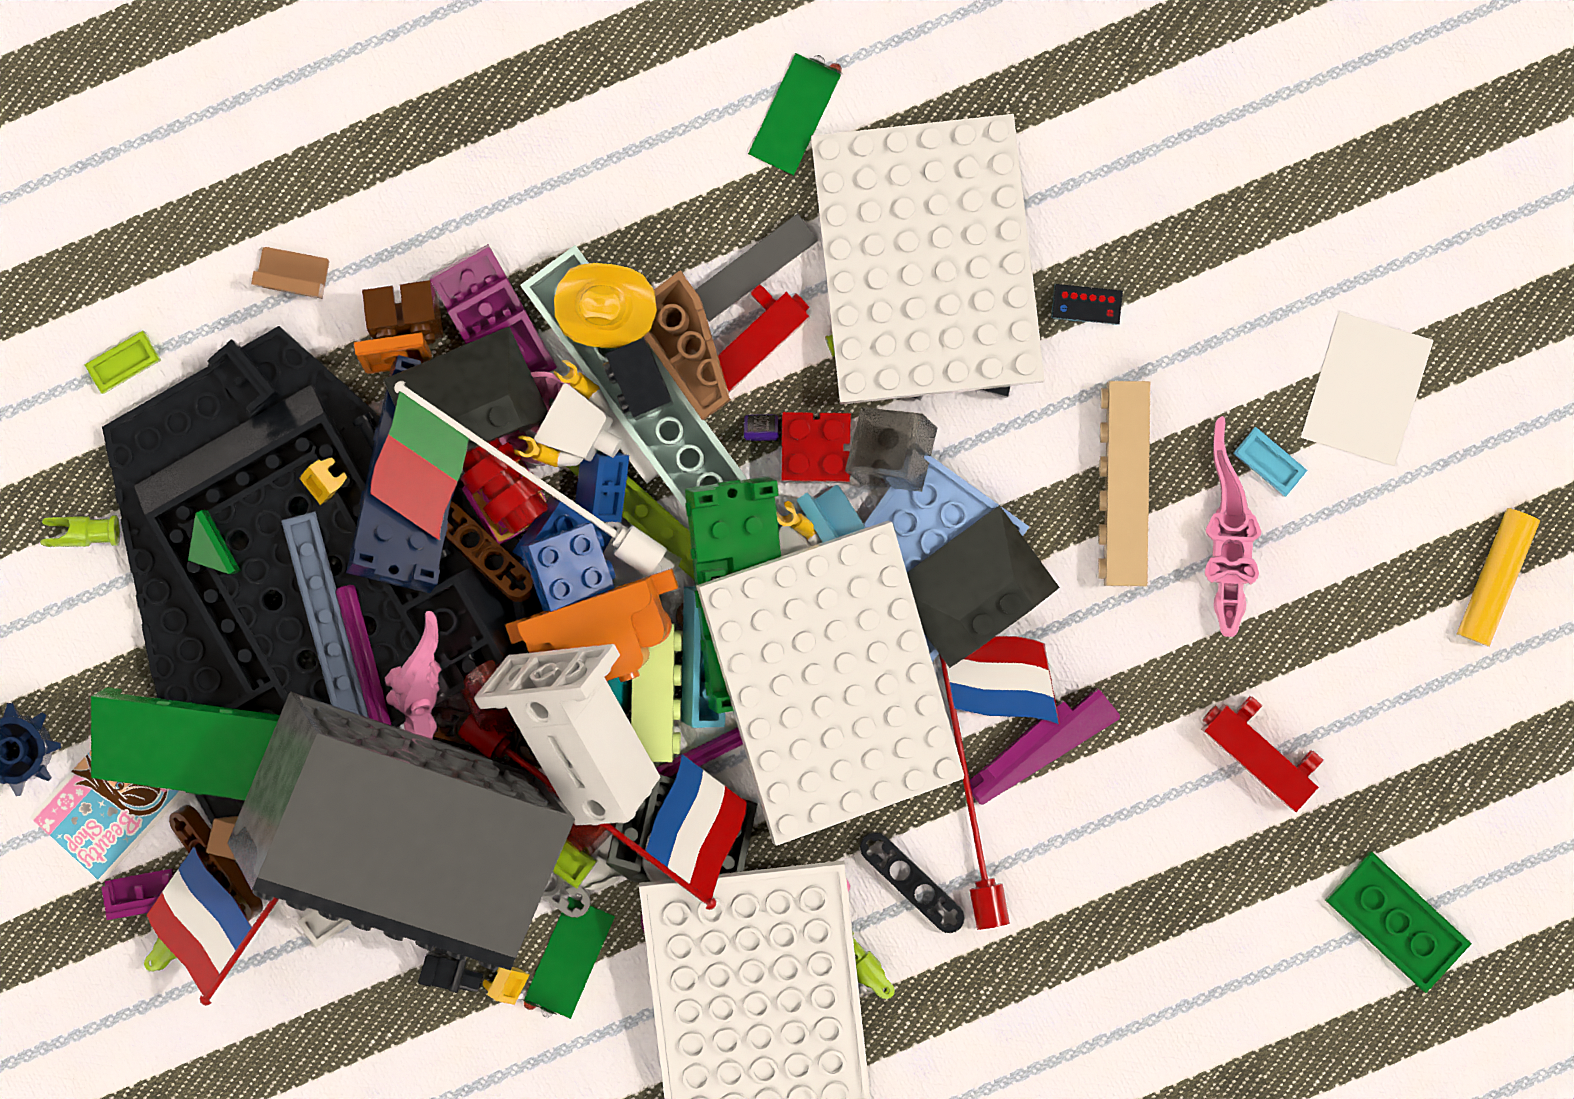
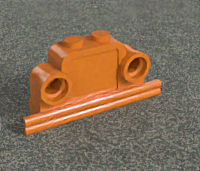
(622, 616)

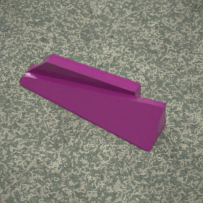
(1043, 744)

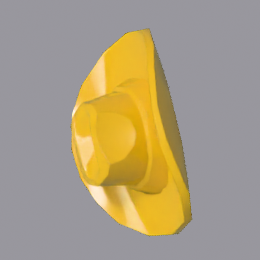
(604, 305)

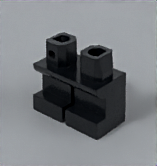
(448, 972)

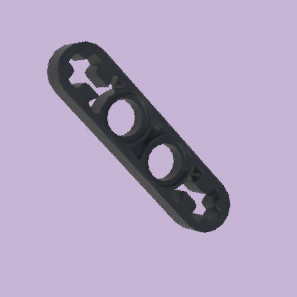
(911, 882)

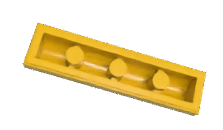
(1498, 577)

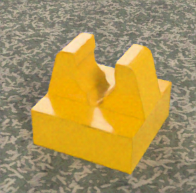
(320, 481)
(506, 985)

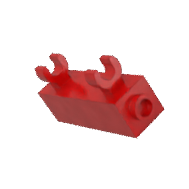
(763, 336)
(1258, 756)

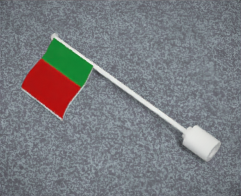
(426, 460)

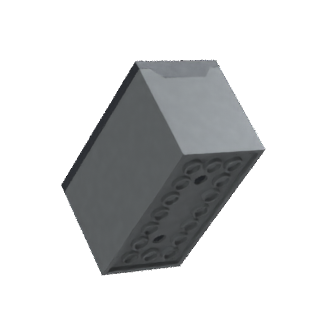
(398, 833)

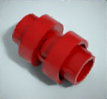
(513, 498)

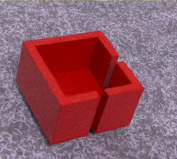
(815, 447)

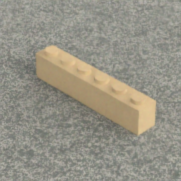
(1126, 483)

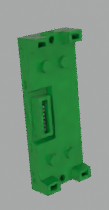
(729, 531)
(177, 744)

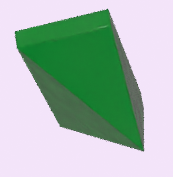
(209, 547)

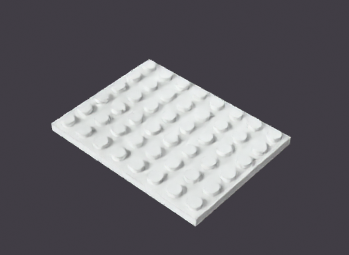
(927, 259)
(831, 682)
(758, 987)

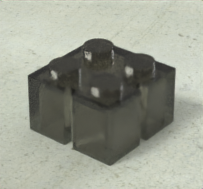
(891, 449)

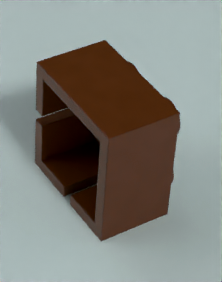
(415, 314)

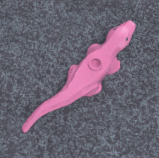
(1233, 534)
(417, 683)

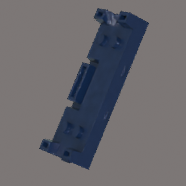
(384, 541)

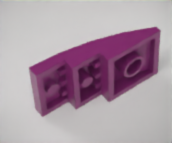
(485, 302)

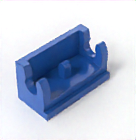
(603, 486)

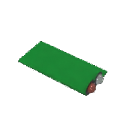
(795, 112)
(568, 961)

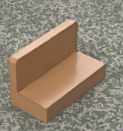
(291, 272)

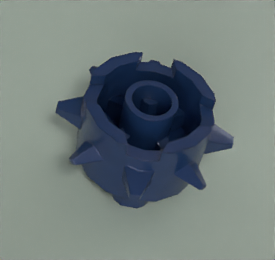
(34, 749)

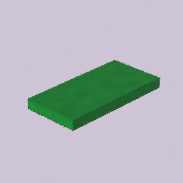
(1398, 921)

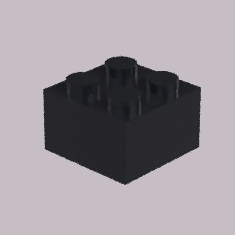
(638, 379)

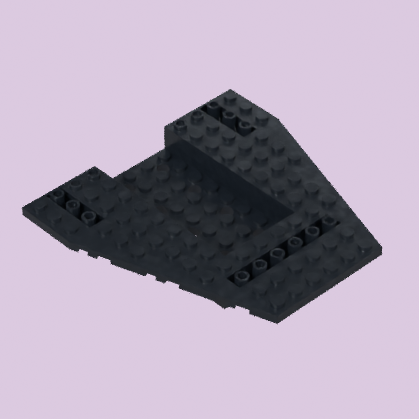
(211, 629)

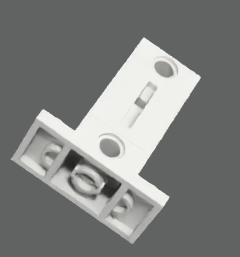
(576, 730)

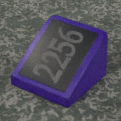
(761, 427)

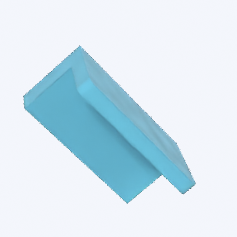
(831, 514)

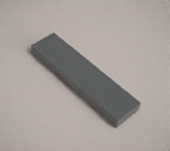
(755, 266)

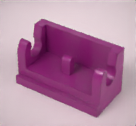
(134, 893)

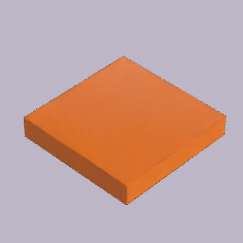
(379, 354)

